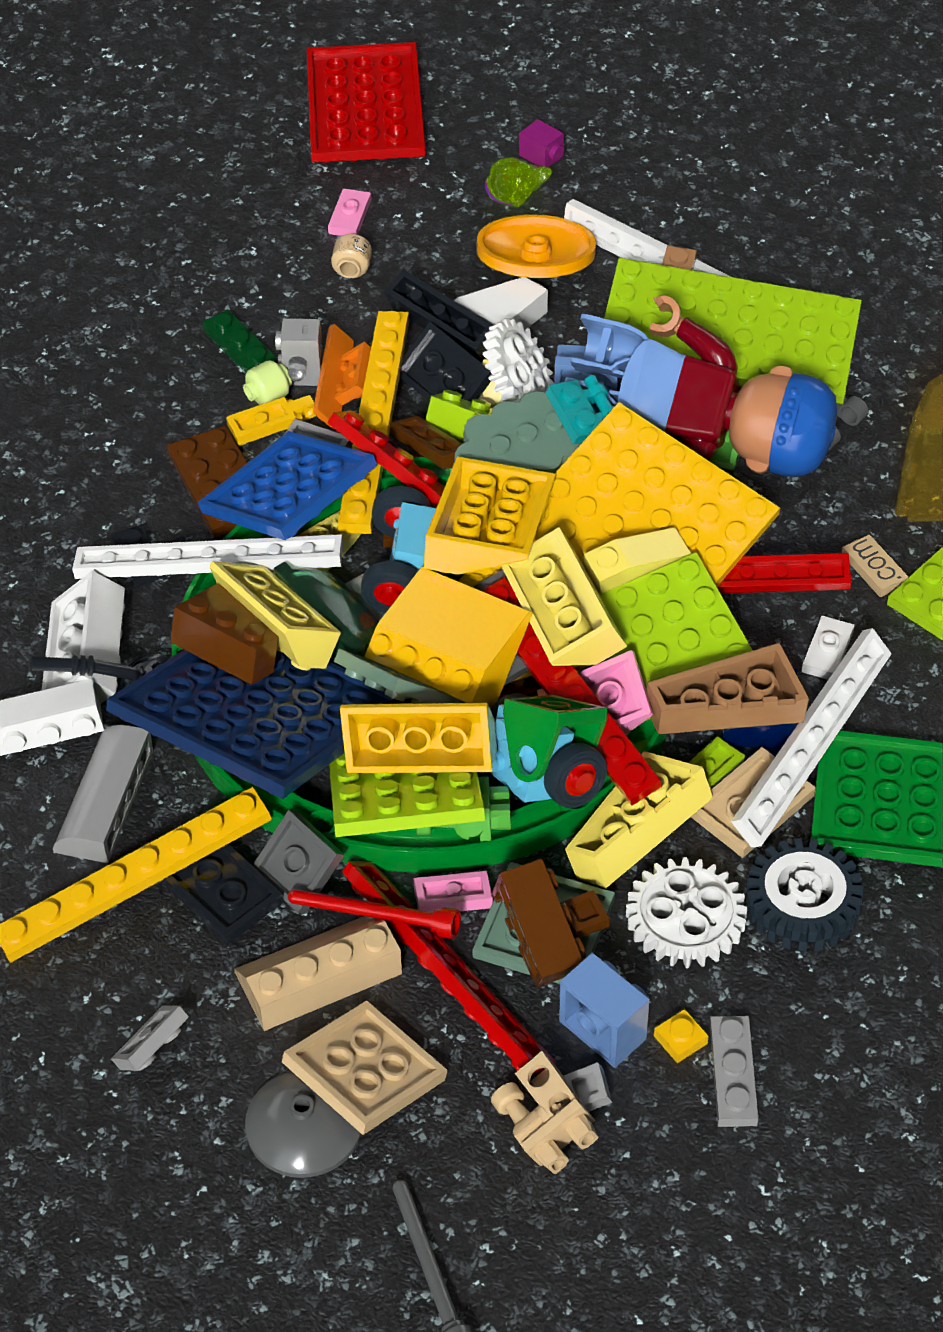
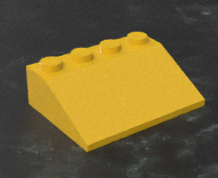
(486, 516)
(450, 637)

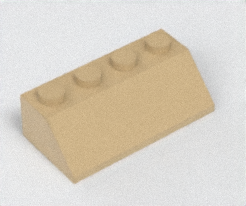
(320, 970)

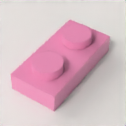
(454, 891)

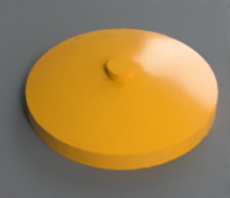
(536, 246)

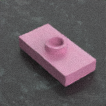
(349, 212)

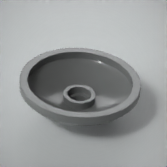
(297, 1141)

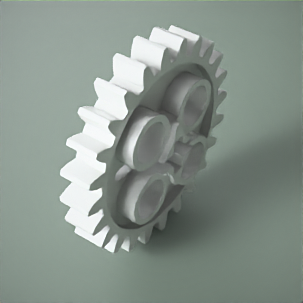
(515, 361)
(686, 912)

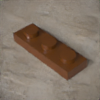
(426, 440)

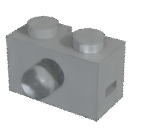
(301, 350)

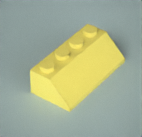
(564, 604)
(300, 629)

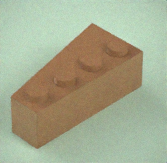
(730, 693)

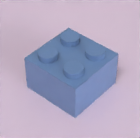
(604, 1009)

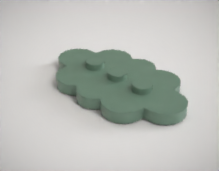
(519, 435)

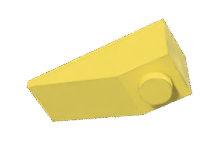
(633, 557)

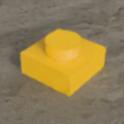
(681, 1036)

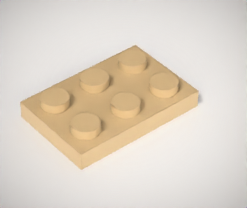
(732, 793)

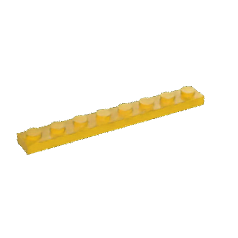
(132, 874)

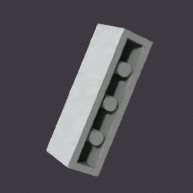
(105, 794)

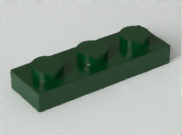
(237, 341)

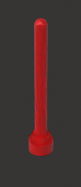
(444, 921)

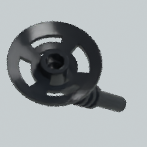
(90, 665)

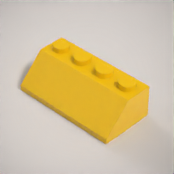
(418, 737)

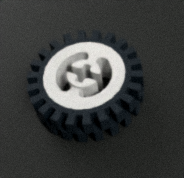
(799, 913)

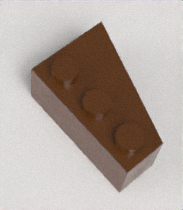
(225, 634)
(539, 921)

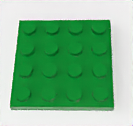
(881, 798)

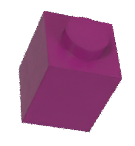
(541, 144)

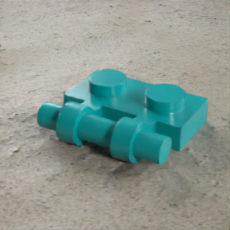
(575, 409)

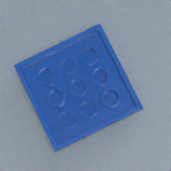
(287, 485)

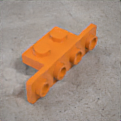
(340, 374)

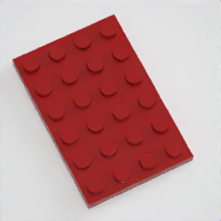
(364, 102)

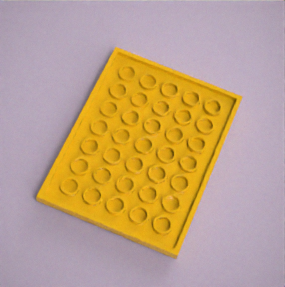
(641, 481)

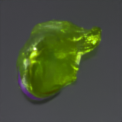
(514, 181)

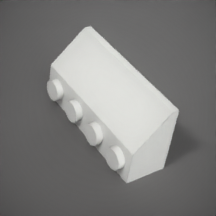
(86, 623)

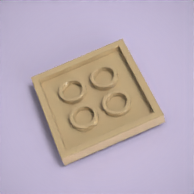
(364, 1067)

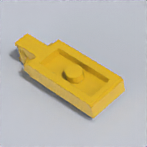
(269, 418)

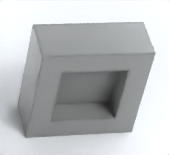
(590, 1086)

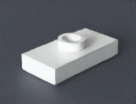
(827, 647)

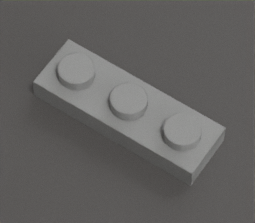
(733, 1071)

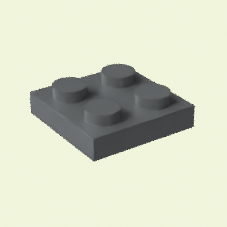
(298, 858)

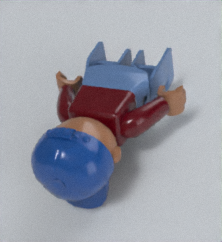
(772, 422)

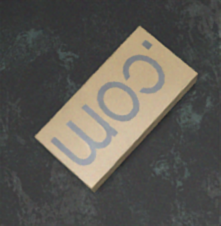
(874, 565)

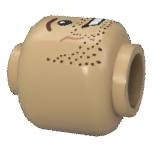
(351, 256)

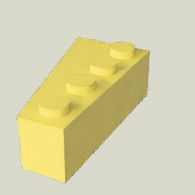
(625, 833)

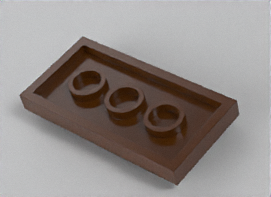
(203, 465)

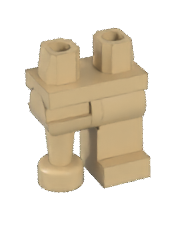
(553, 1122)

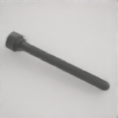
(428, 1260)

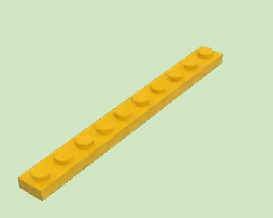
(377, 410)

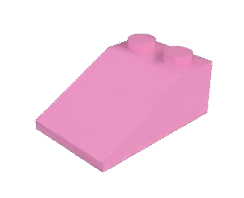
(620, 689)

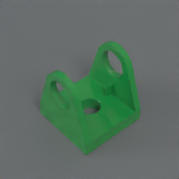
(538, 723)

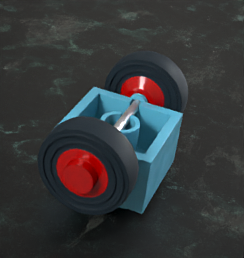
(405, 517)
(571, 777)

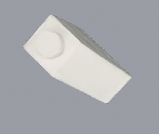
(511, 300)

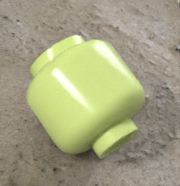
(267, 382)

